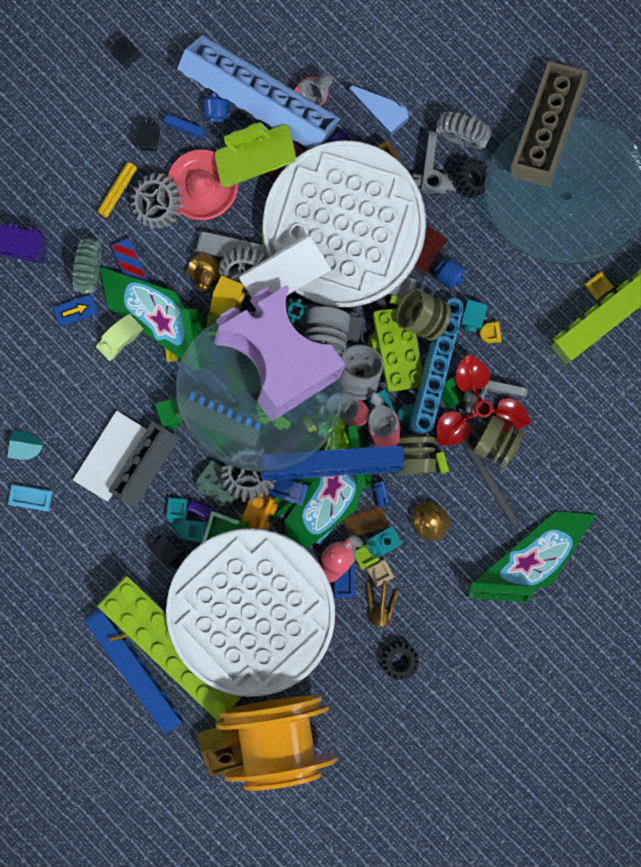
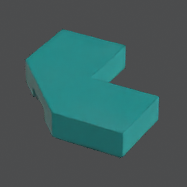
(177, 516)

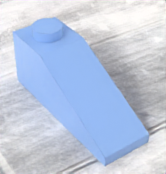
(384, 111)

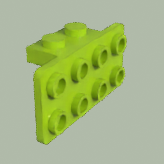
(254, 153)
(398, 350)

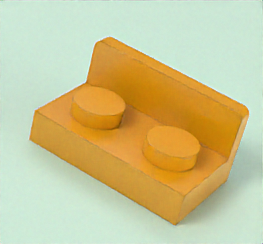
(259, 511)

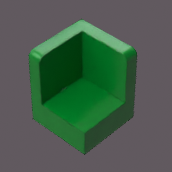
(451, 395)

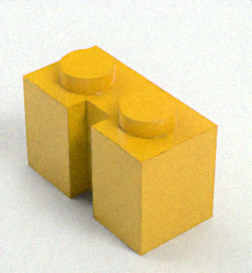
(227, 296)

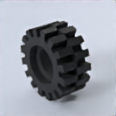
(462, 178)
(409, 670)

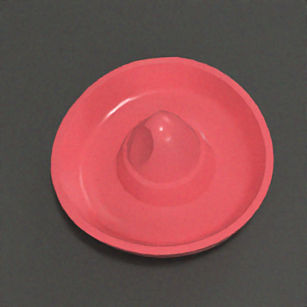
(201, 185)

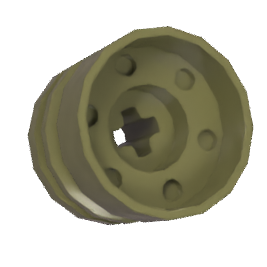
(423, 314)
(498, 442)
(415, 455)

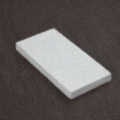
(290, 267)
(109, 455)

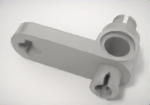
(444, 182)
(492, 386)

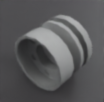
(328, 326)
(361, 372)

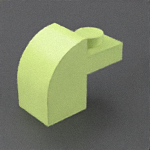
(119, 336)

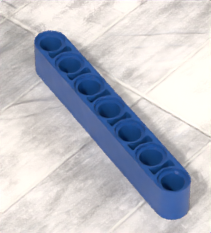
(343, 463)
(134, 672)

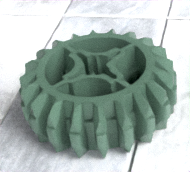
(87, 265)

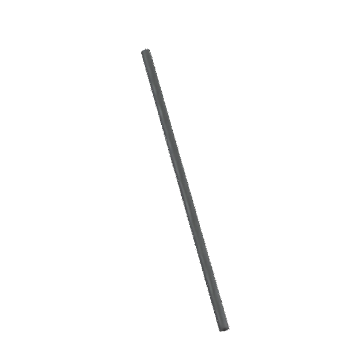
(476, 459)

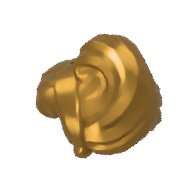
(204, 270)
(430, 521)

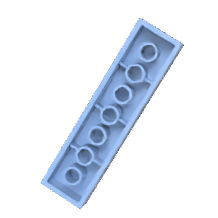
(257, 92)

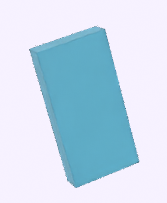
(30, 498)

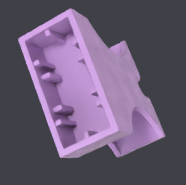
(286, 361)

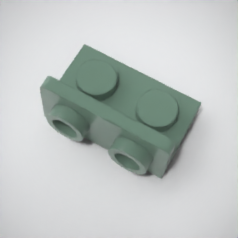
(211, 484)

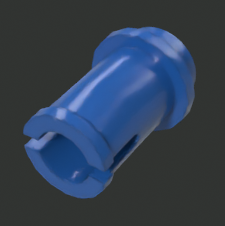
(381, 493)

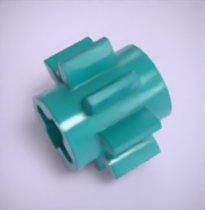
(298, 305)

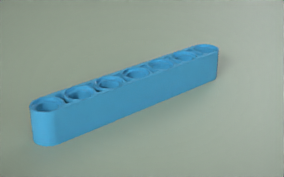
(437, 377)

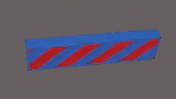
(129, 260)

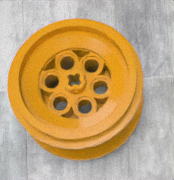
(276, 742)

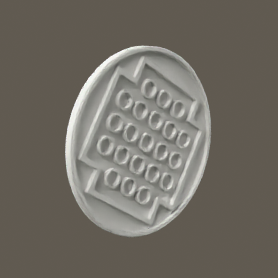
(358, 212)
(250, 612)

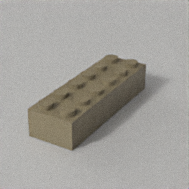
(549, 124)

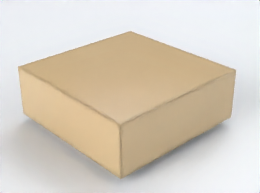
(380, 572)

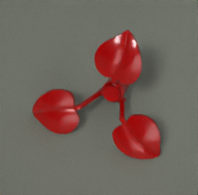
(472, 375)

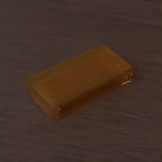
(366, 522)

